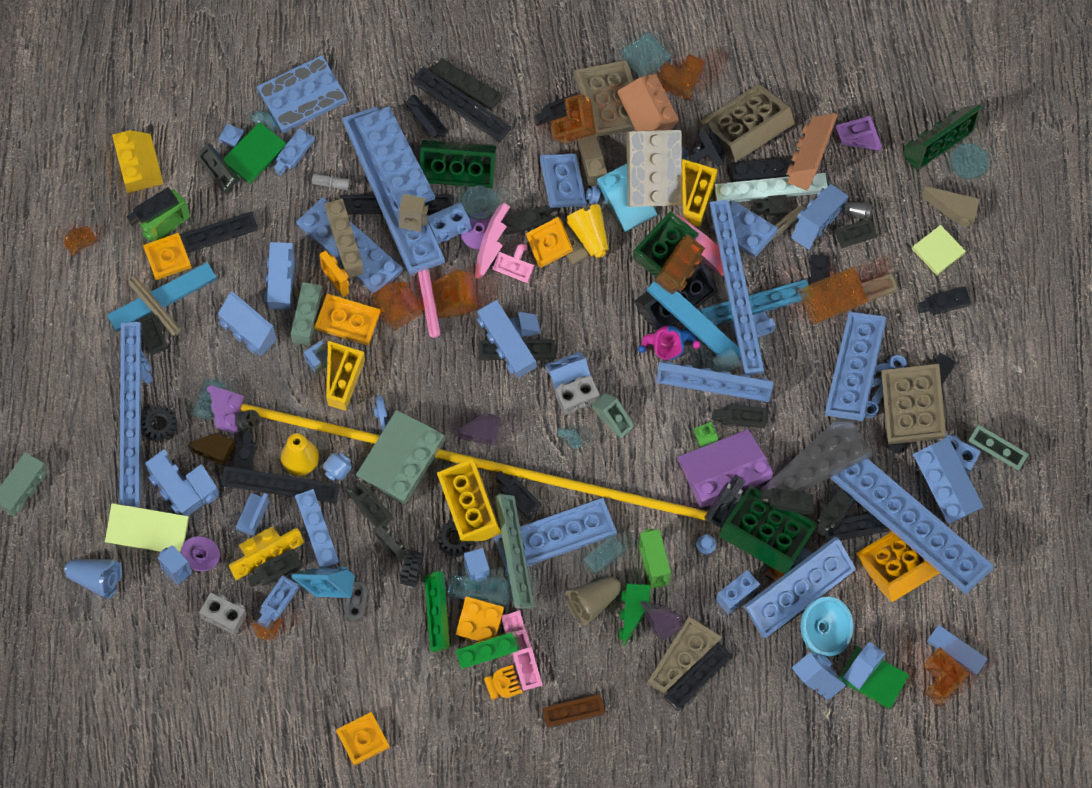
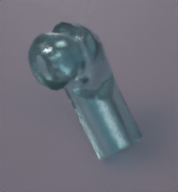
(265, 117)
(572, 437)

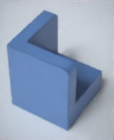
(317, 356)

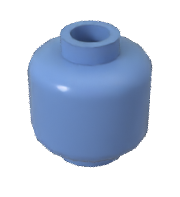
(337, 466)

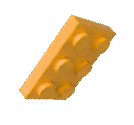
(347, 319)

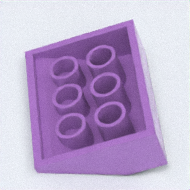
(718, 462)

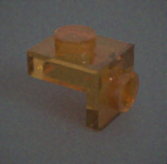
(78, 239)

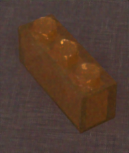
(680, 265)

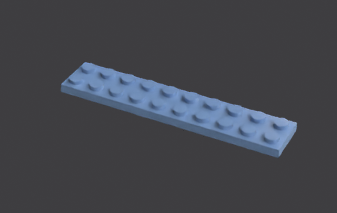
(416, 248)
(914, 524)

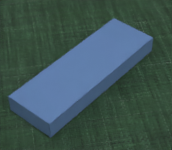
(958, 650)

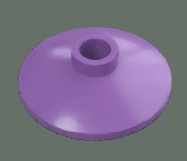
(472, 237)
(200, 547)

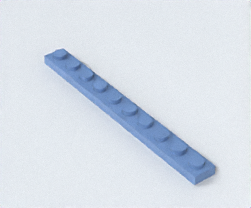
(736, 287)
(130, 414)

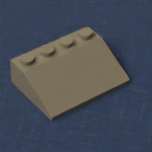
(749, 121)

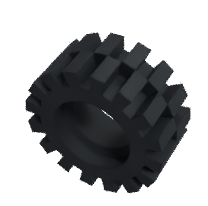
(155, 413)
(452, 549)
(411, 568)

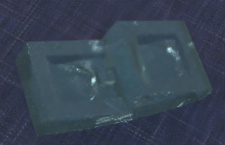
(203, 406)

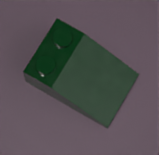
(661, 242)

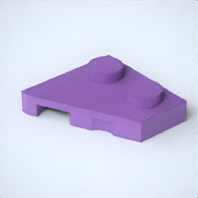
(859, 134)
(225, 408)

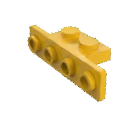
(264, 548)

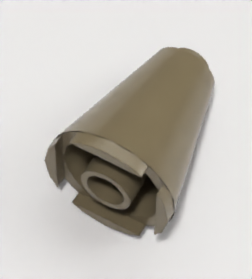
(592, 598)

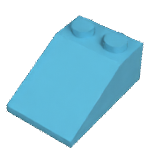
(614, 192)

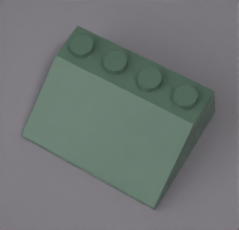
(401, 456)

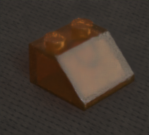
(455, 294)
(397, 304)

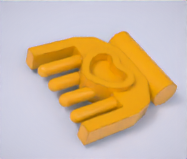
(500, 684)

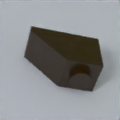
(213, 447)

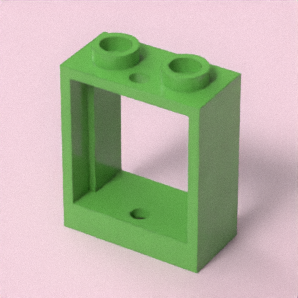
(167, 222)
(654, 558)

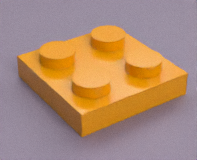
(549, 242)
(167, 256)
(335, 275)
(479, 619)
(362, 739)

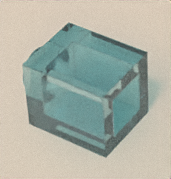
(726, 360)

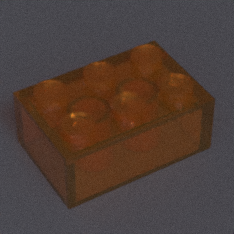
(833, 295)

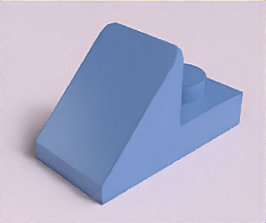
(526, 324)

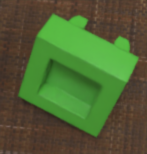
(705, 434)

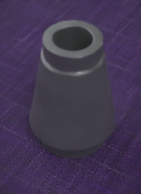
(859, 209)

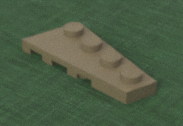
(684, 652)

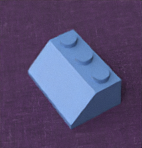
(246, 324)

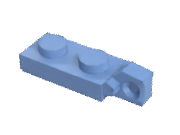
(293, 151)
(277, 600)

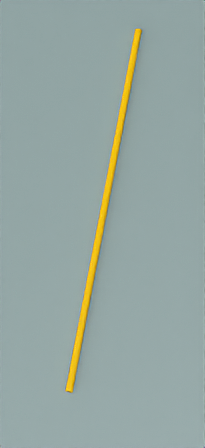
(488, 465)

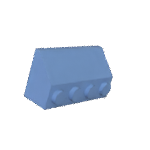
(948, 480)

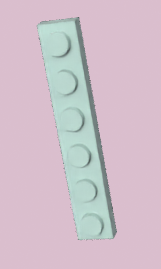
(763, 188)

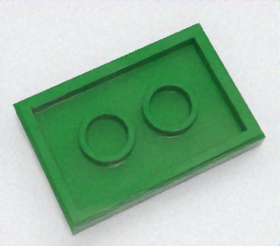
(254, 153)
(882, 685)

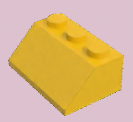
(137, 160)

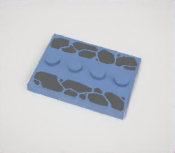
(302, 94)

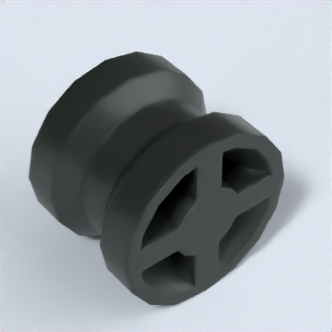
(247, 420)

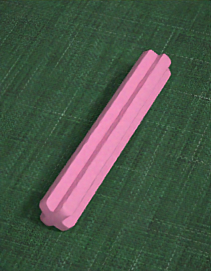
(429, 303)

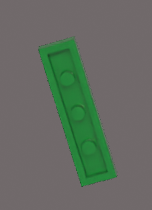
(436, 612)

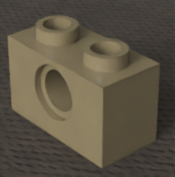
(412, 213)

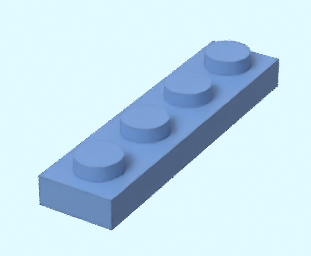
(316, 528)

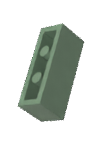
(306, 314)
(998, 447)
(21, 483)

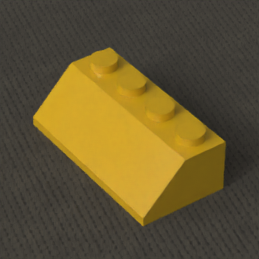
(469, 502)

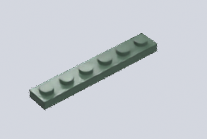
(514, 551)

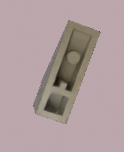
(592, 159)
(955, 206)

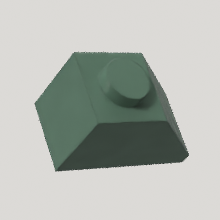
(613, 414)

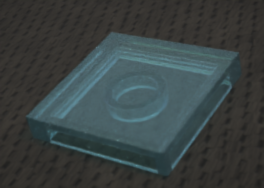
(645, 55)

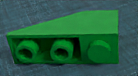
(633, 611)

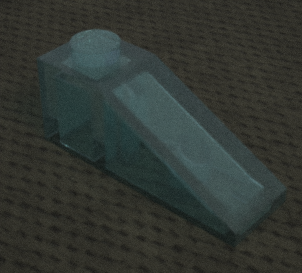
(489, 590)

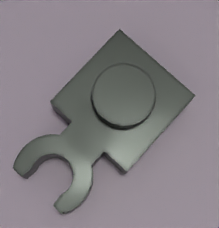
(775, 205)

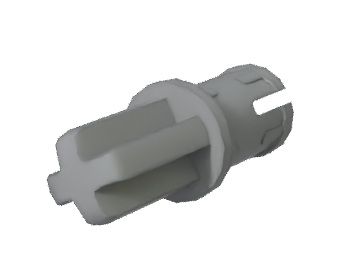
(330, 181)

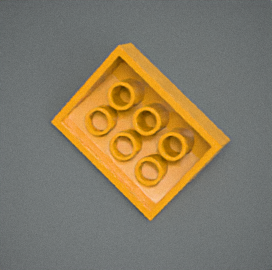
(895, 566)

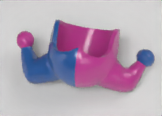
(668, 342)

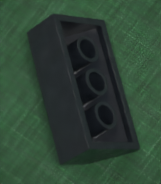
(697, 291)

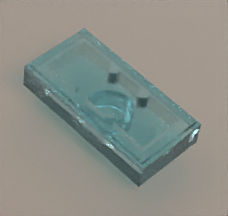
(604, 555)

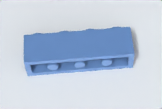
(506, 338)

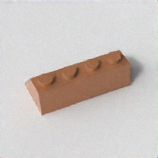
(811, 150)

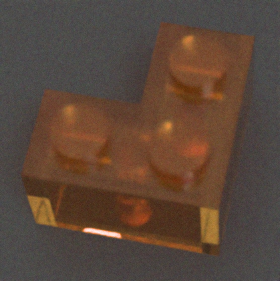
(684, 80)
(578, 122)
(948, 676)

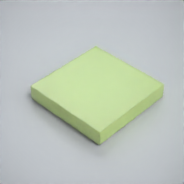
(938, 250)

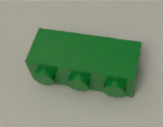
(488, 649)

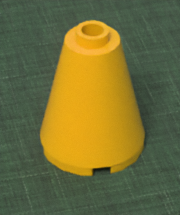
(590, 229)
(299, 455)

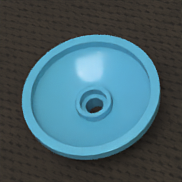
(835, 626)

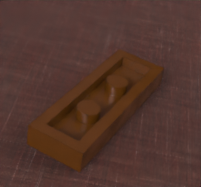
(573, 711)

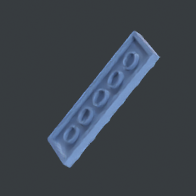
(393, 155)
(377, 265)
(856, 366)
(714, 382)
(563, 532)
(799, 587)

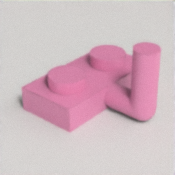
(514, 265)

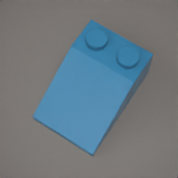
(326, 581)

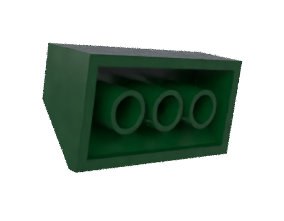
(458, 163)

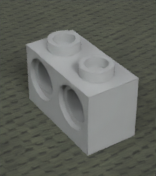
(580, 400)
(220, 617)

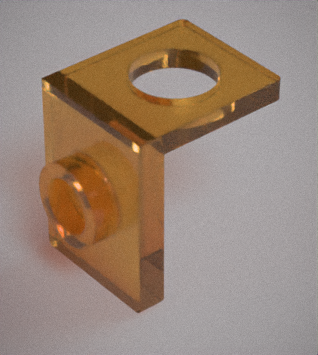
(266, 634)

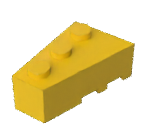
(696, 190)
(343, 371)

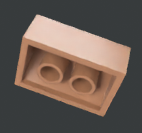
(648, 104)

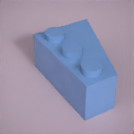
(818, 215)
(280, 276)
(172, 485)
(817, 673)

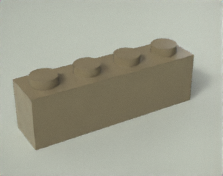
(344, 238)

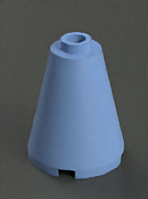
(95, 575)

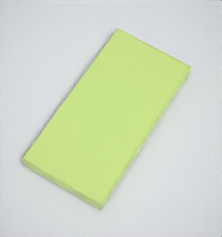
(146, 528)

